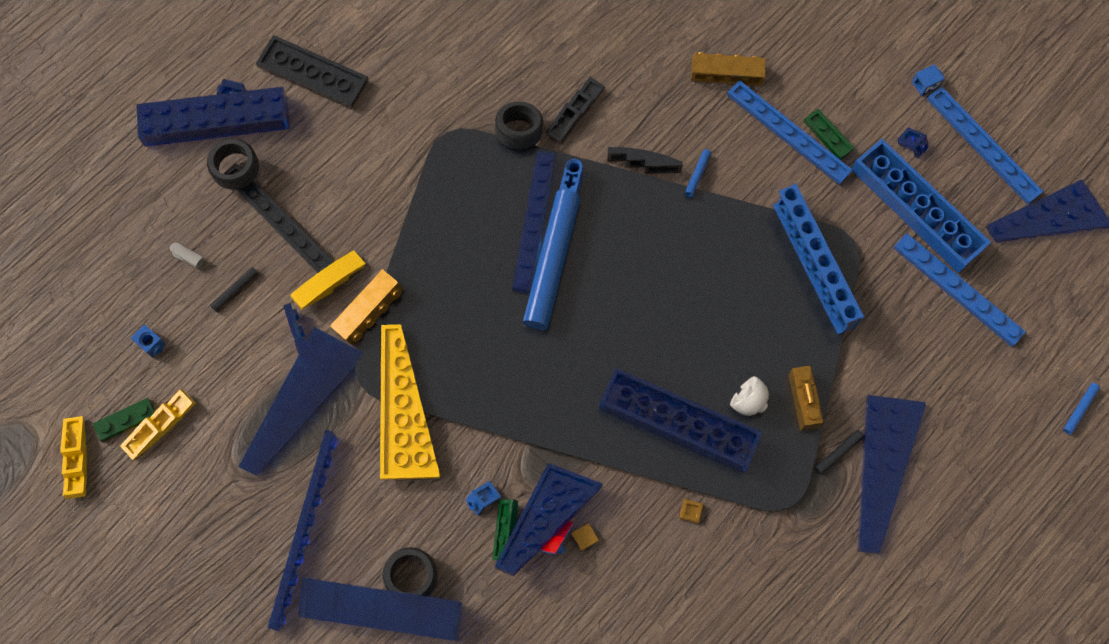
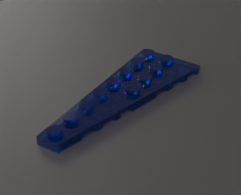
(314, 375)
(888, 442)

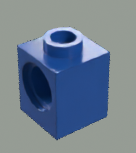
(143, 335)

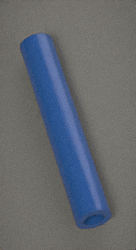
(698, 172)
(1081, 408)

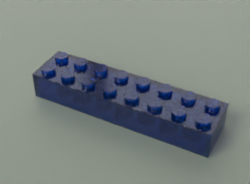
(212, 116)
(680, 420)

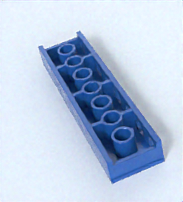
(818, 260)

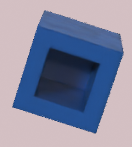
(928, 80)

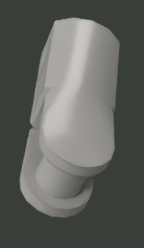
(186, 255)

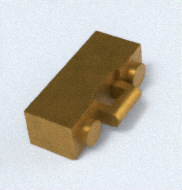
(805, 398)

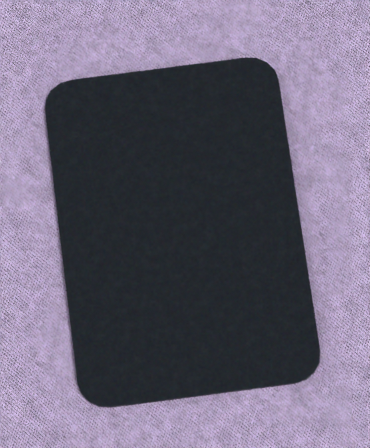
(649, 285)

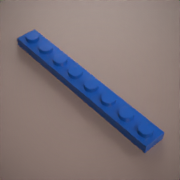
(789, 132)
(984, 145)
(959, 290)

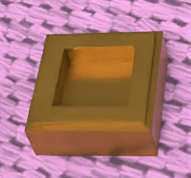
(691, 511)
(585, 537)

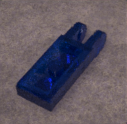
(297, 331)

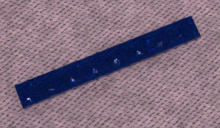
(533, 222)

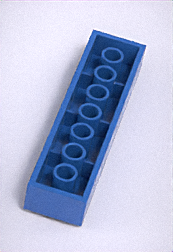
(920, 205)

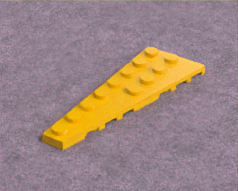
(404, 433)

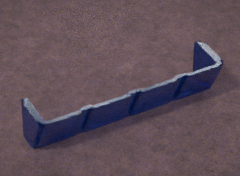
(380, 609)

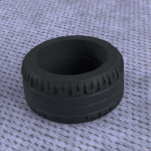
(518, 111)
(224, 149)
(405, 553)

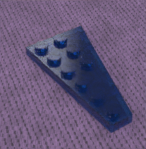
(1056, 214)

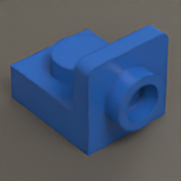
(482, 497)

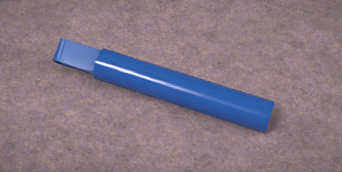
(554, 248)

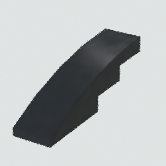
(575, 109)
(651, 161)

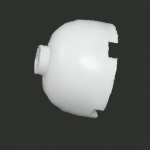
(752, 397)

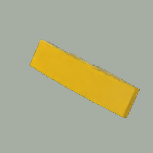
(327, 279)
(157, 425)
(74, 457)

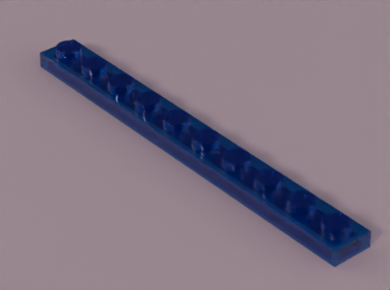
(301, 535)

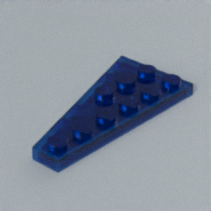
(548, 510)

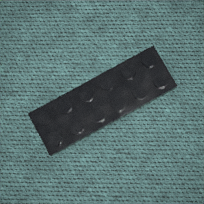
(312, 71)

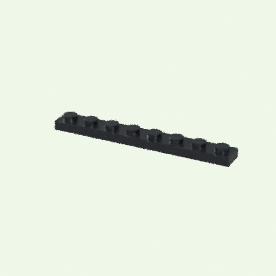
(283, 224)

